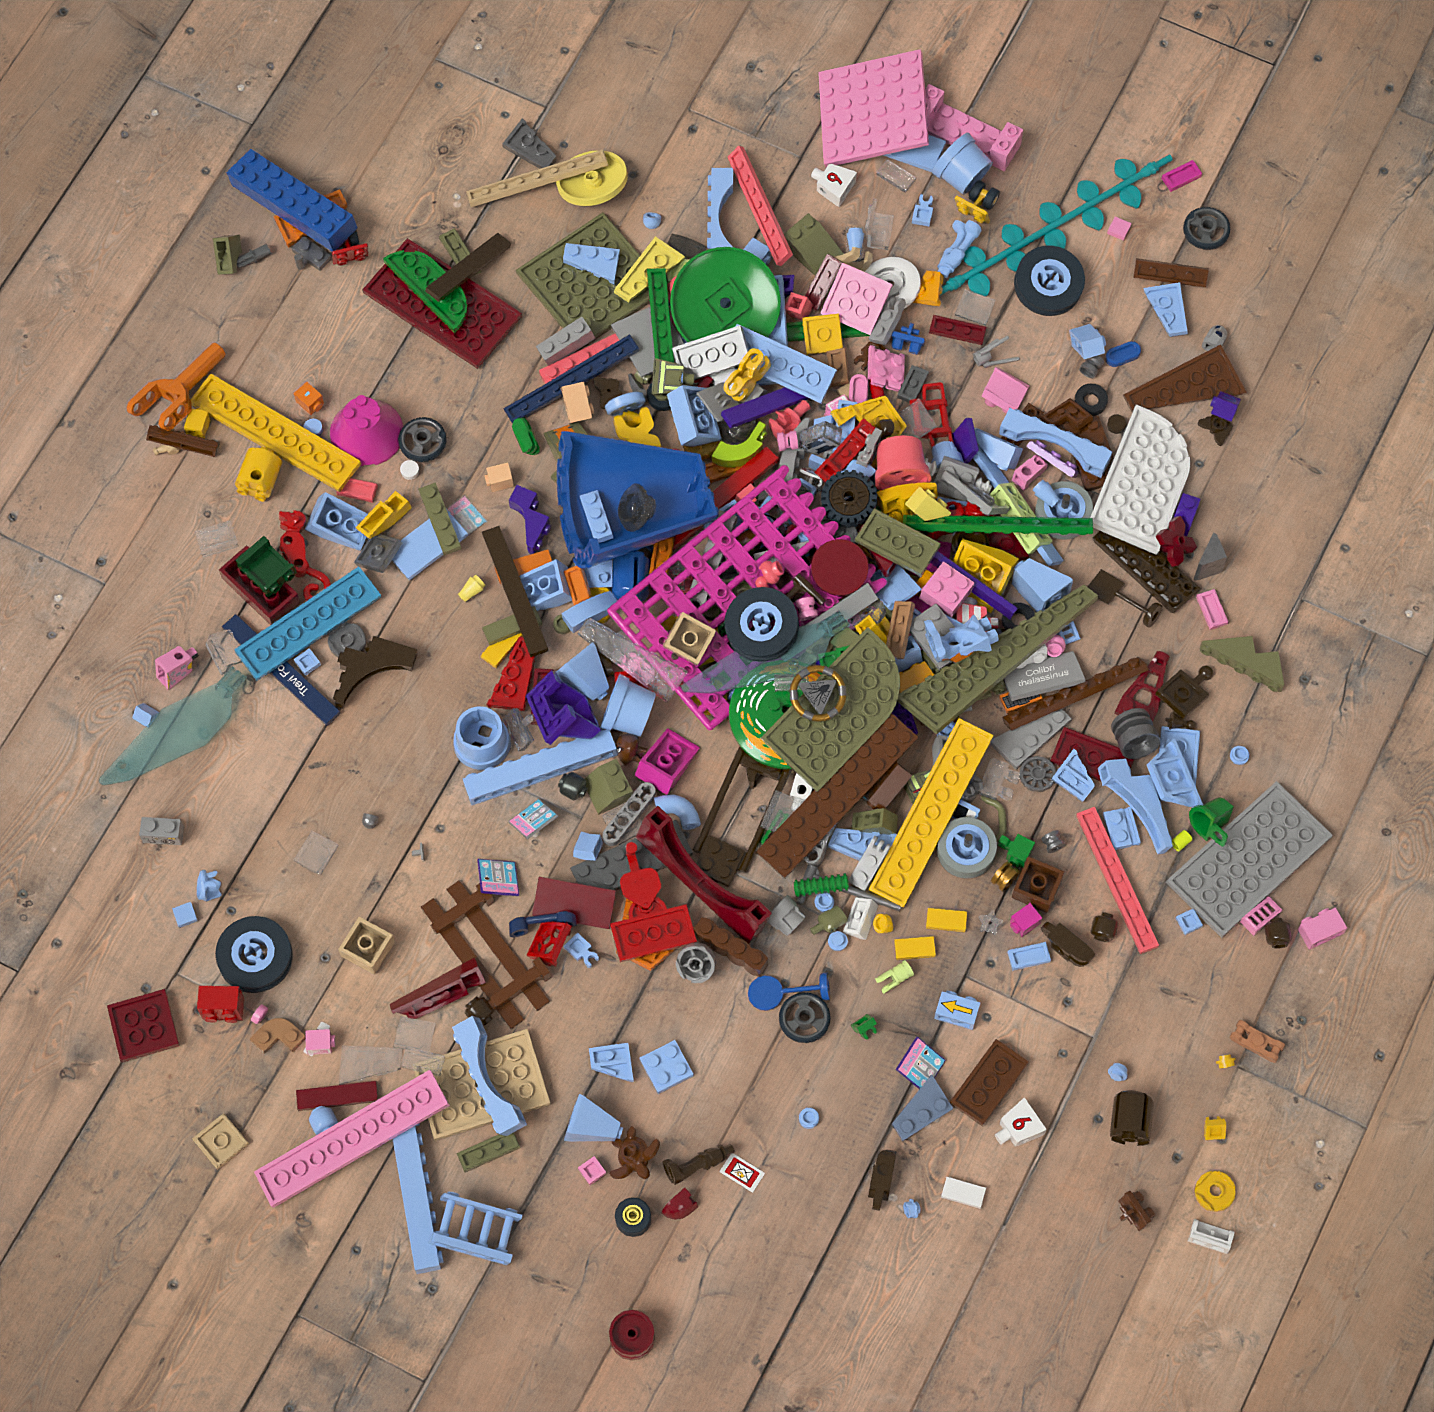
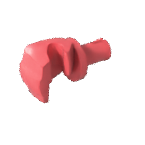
(788, 419)

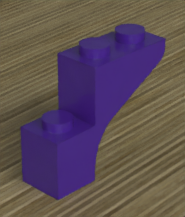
(536, 524)

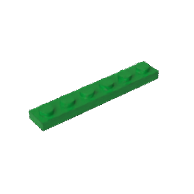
(660, 314)

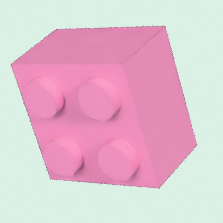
(947, 589)

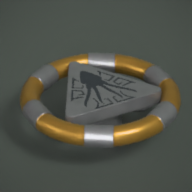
(818, 693)

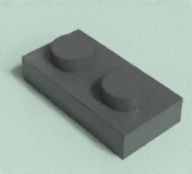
(912, 384)

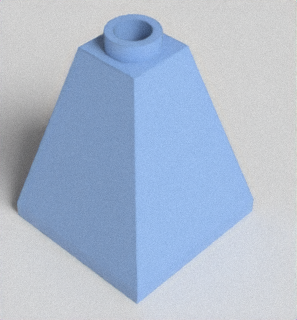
(585, 673)
(591, 1123)

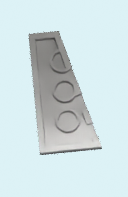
(1026, 740)

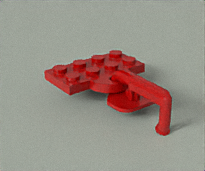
(648, 929)

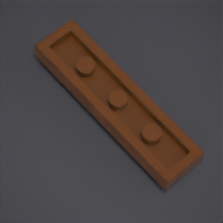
(1171, 272)

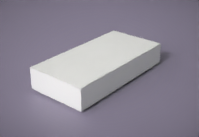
(963, 1192)

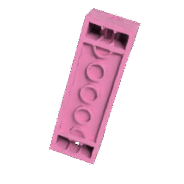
(951, 124)

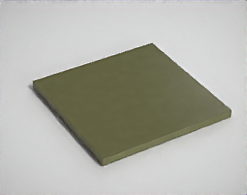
(578, 293)

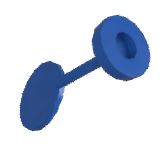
(767, 992)

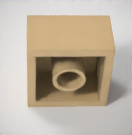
(689, 638)
(366, 945)

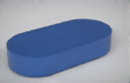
(1123, 354)

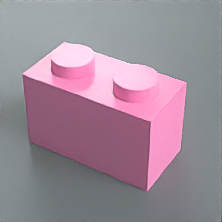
(1322, 928)

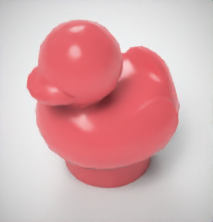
(771, 573)

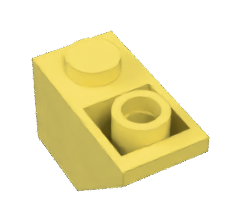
(926, 506)

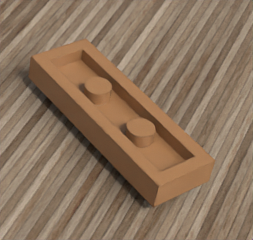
(900, 628)

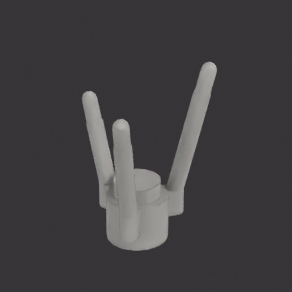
(983, 355)

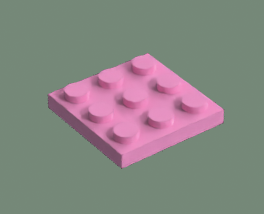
(857, 298)

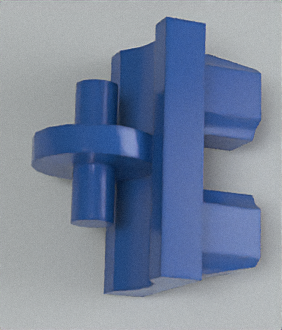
(900, 338)

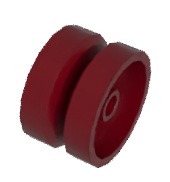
(632, 1347)

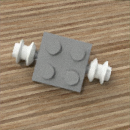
(965, 472)

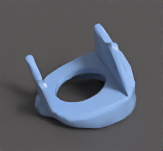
(207, 886)

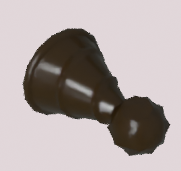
(1175, 721)

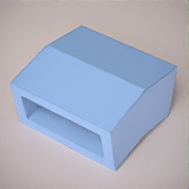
(588, 846)

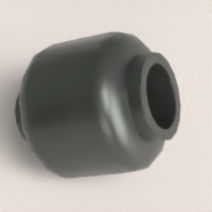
(572, 786)

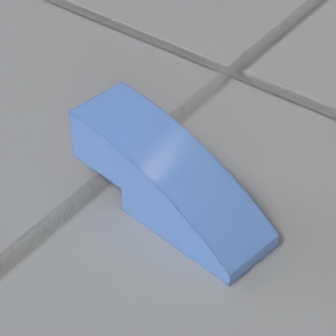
(592, 608)

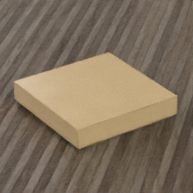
(220, 1141)

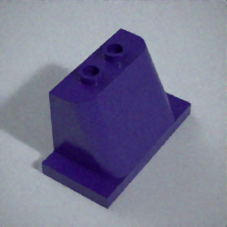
(561, 710)

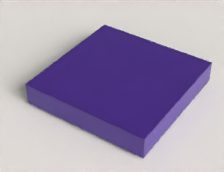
(965, 440)

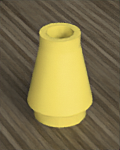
(471, 588)

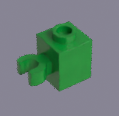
(1018, 850)

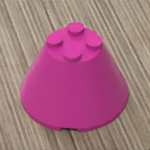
(367, 430)

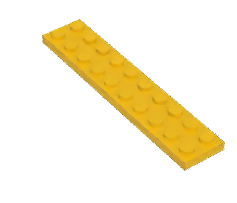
(275, 432)
(931, 812)

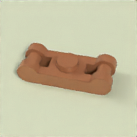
(1257, 1041)

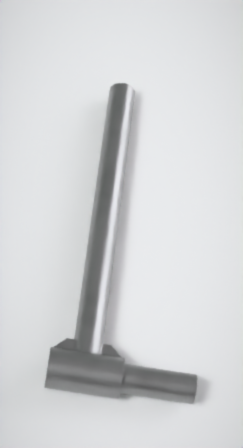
(812, 871)

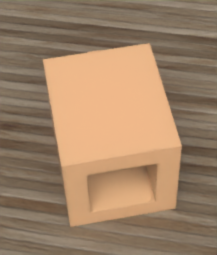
(499, 477)

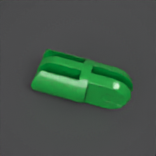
(525, 436)

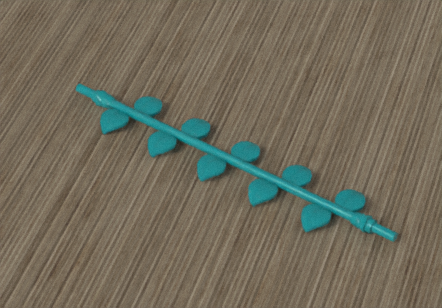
(1051, 214)

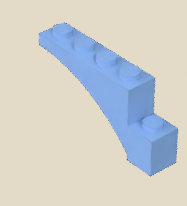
(1141, 796)

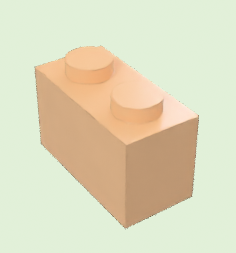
(577, 402)

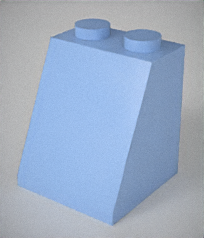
(1040, 584)

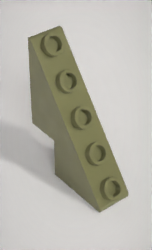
(1241, 656)

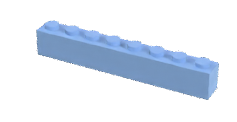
(538, 767)
(417, 1200)

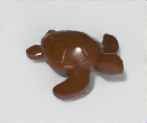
(634, 1155)

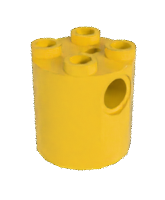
(258, 473)

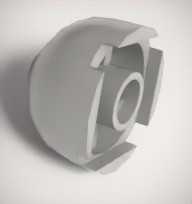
(696, 962)

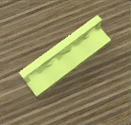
(1002, 496)

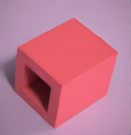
(798, 306)

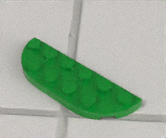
(418, 272)

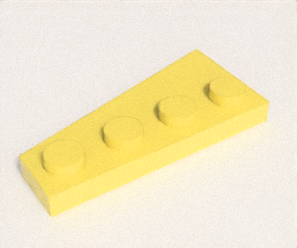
(654, 256)

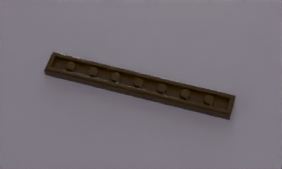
(515, 591)

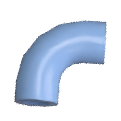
(681, 807)

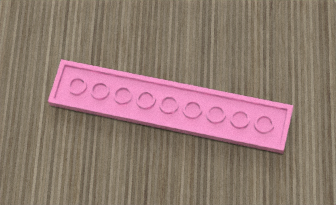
(351, 1138)

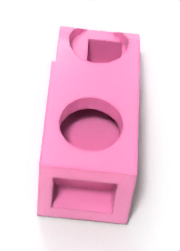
(1029, 471)

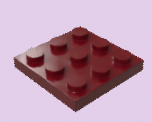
(143, 1025)

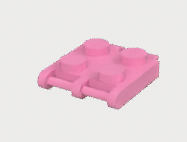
(885, 368)

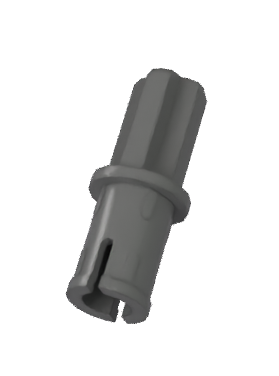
(253, 255)

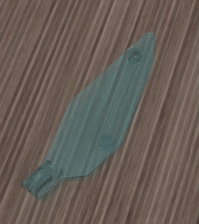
(738, 671)
(177, 730)

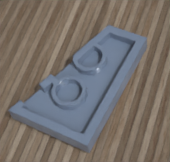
(924, 1108)

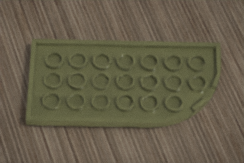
(823, 747)

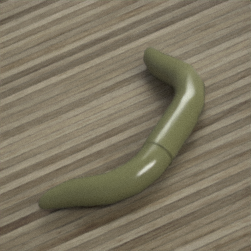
(1001, 815)

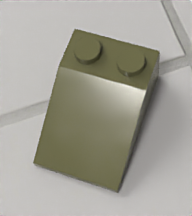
(811, 243)

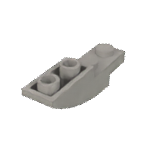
(792, 457)

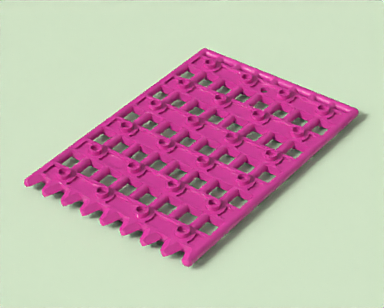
(807, 522)

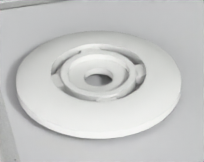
(904, 275)

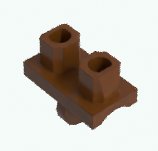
(1133, 1211)

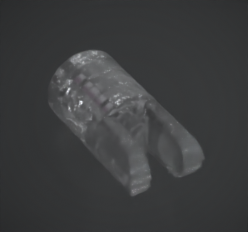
(783, 681)

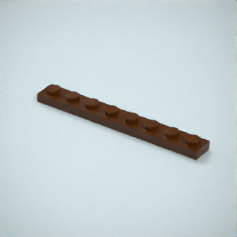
(1074, 693)

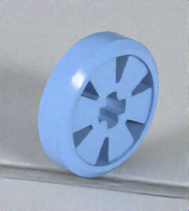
(625, 402)

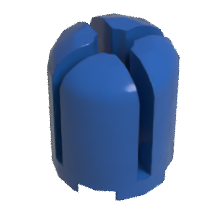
(628, 572)

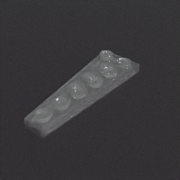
(645, 666)

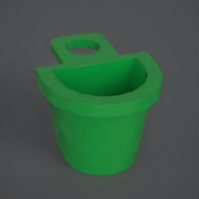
(1210, 818)

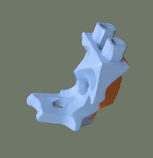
(969, 636)

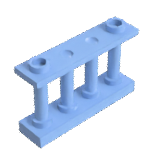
(461, 1243)

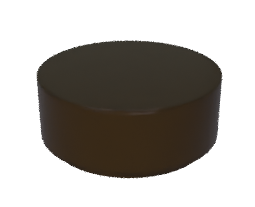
(1116, 424)

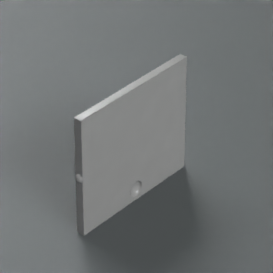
(640, 329)

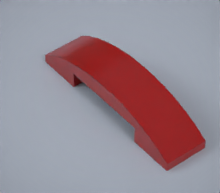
(846, 451)

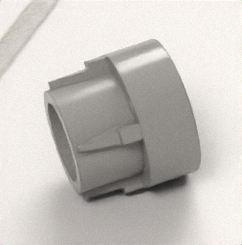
(786, 915)

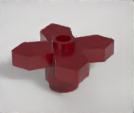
(1174, 541)

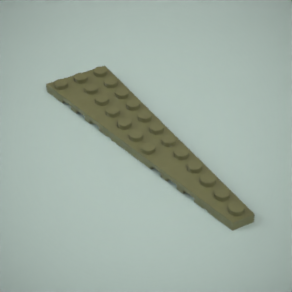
(959, 686)

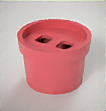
(900, 462)

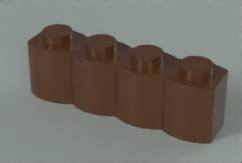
(735, 949)

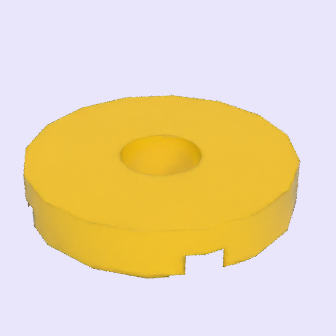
(1211, 1202)

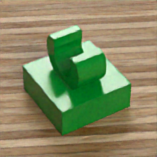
(863, 1024)

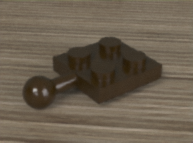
(1184, 693)

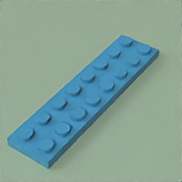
(307, 623)

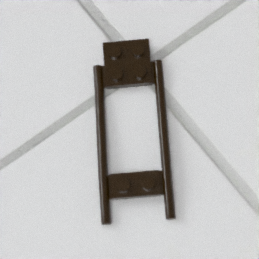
(717, 857)

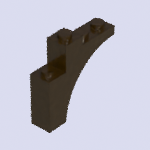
(358, 666)

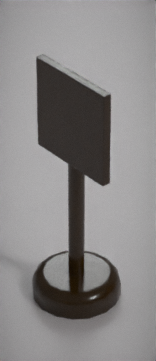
(1108, 587)

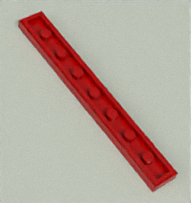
(737, 482)

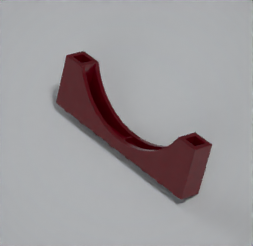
(740, 914)

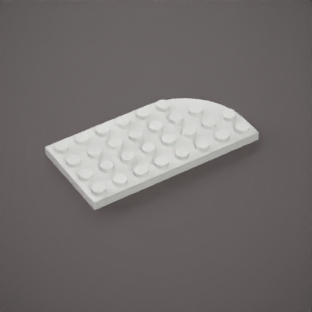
(1143, 481)

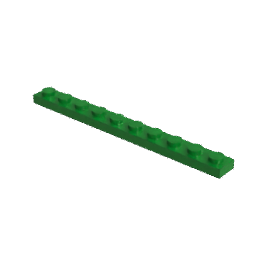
(1006, 525)

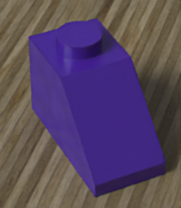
(1187, 510)

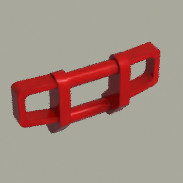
(941, 404)

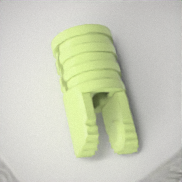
(897, 974)

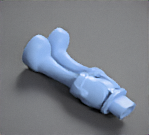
(956, 252)

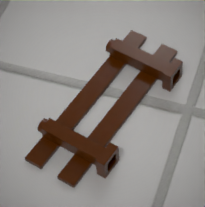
(523, 980)

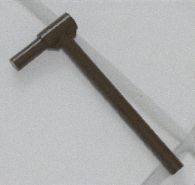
(801, 585)

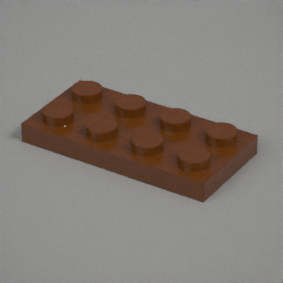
(1095, 433)
(989, 1082)

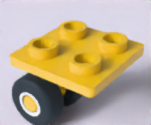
(978, 195)

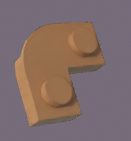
(276, 1030)

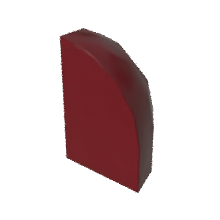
(680, 1205)

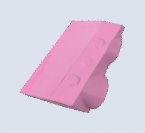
(1004, 391)

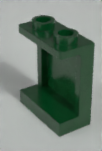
(266, 567)

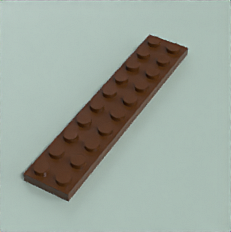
(829, 805)

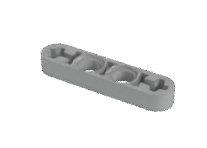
(631, 815)

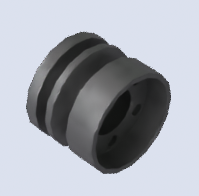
(1135, 733)

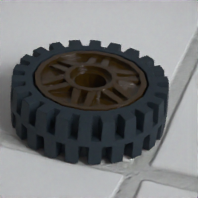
(852, 485)

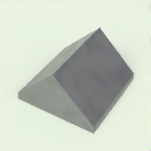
(1212, 560)

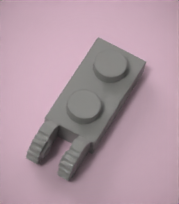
(887, 320)

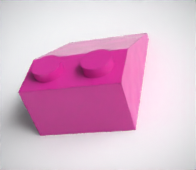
(666, 761)

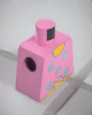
(174, 666)

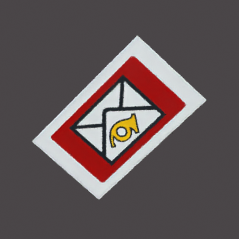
(742, 1172)

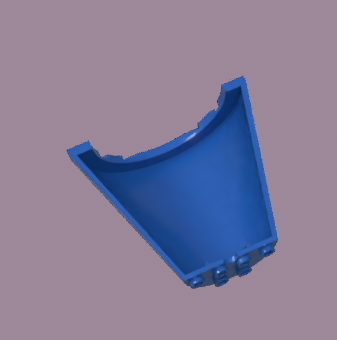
(611, 466)

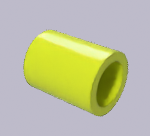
(1181, 840)

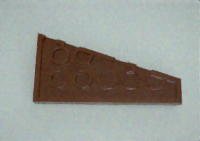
(1188, 383)

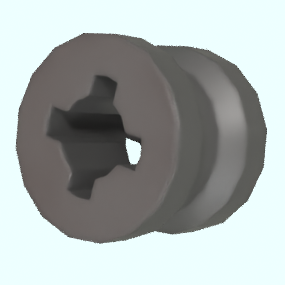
(1053, 841)

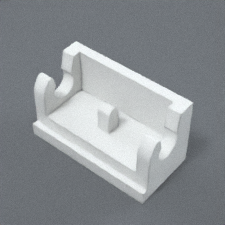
(1210, 1236)

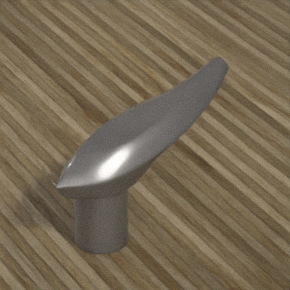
(636, 386)

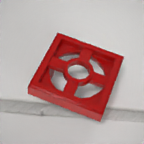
(547, 929)

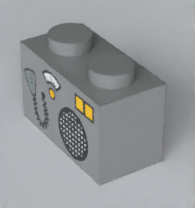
(161, 831)

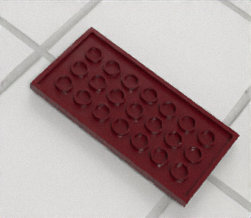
(486, 318)

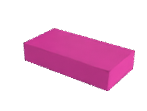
(1181, 175)

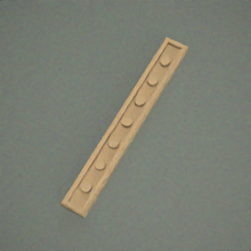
(537, 178)

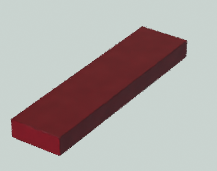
(337, 1095)

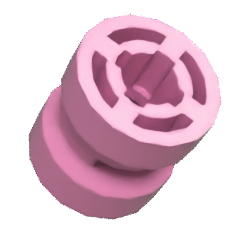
(783, 440)
(806, 608)

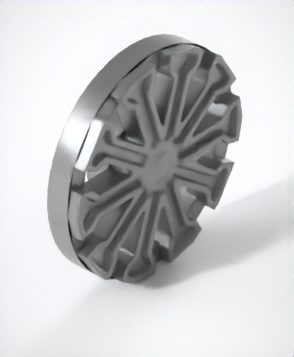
(1037, 774)

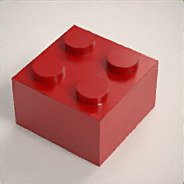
(220, 1003)

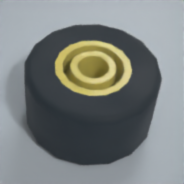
(636, 1223)

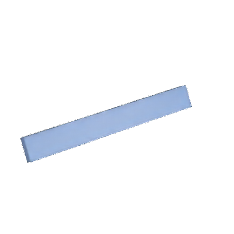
(996, 477)

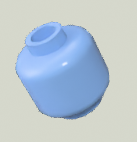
(322, 1119)

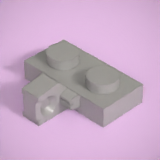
(868, 455)

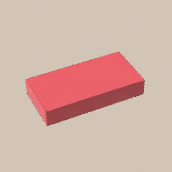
(359, 490)

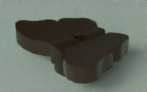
(604, 385)
(1220, 432)

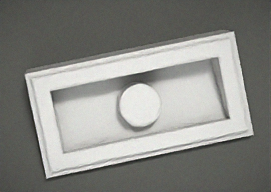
(860, 918)

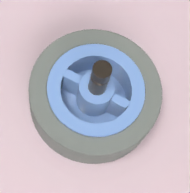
(1073, 504)
(967, 847)

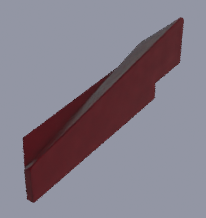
(440, 991)

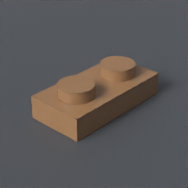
(838, 360)

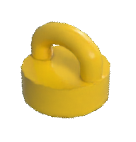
(883, 923)

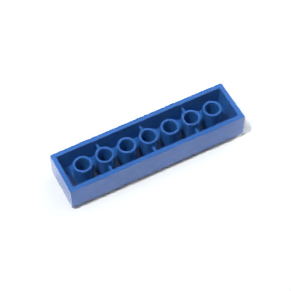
(292, 200)

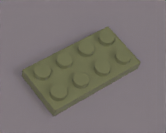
(897, 542)

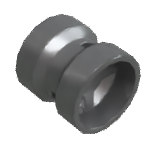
(1090, 366)

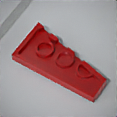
(515, 680)

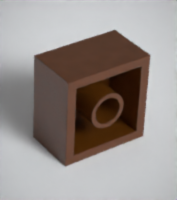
(1038, 884)

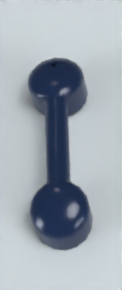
(519, 925)

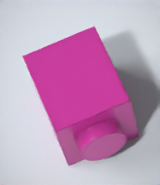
(1025, 920)

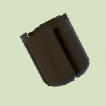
(1131, 1117)

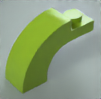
(740, 454)

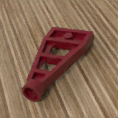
(1127, 701)

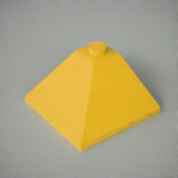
(987, 565)

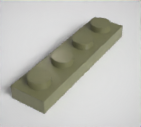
(439, 519)

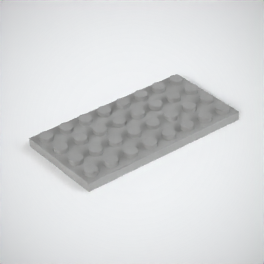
(1259, 855)

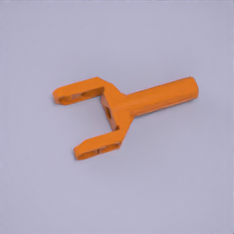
(177, 389)

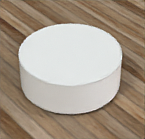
(409, 469)

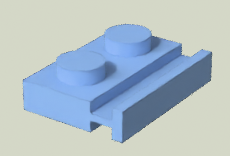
(1121, 828)

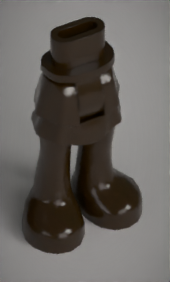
(707, 1159)

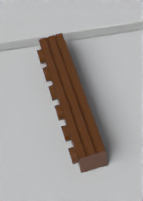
(182, 441)

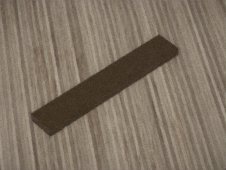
(468, 267)

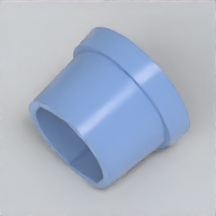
(962, 164)
(628, 707)
(495, 746)

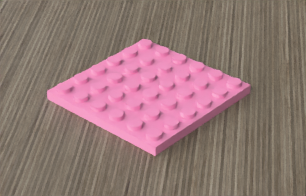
(873, 108)

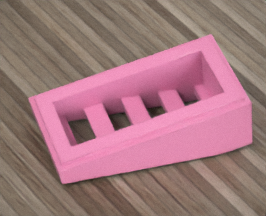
(1250, 925)

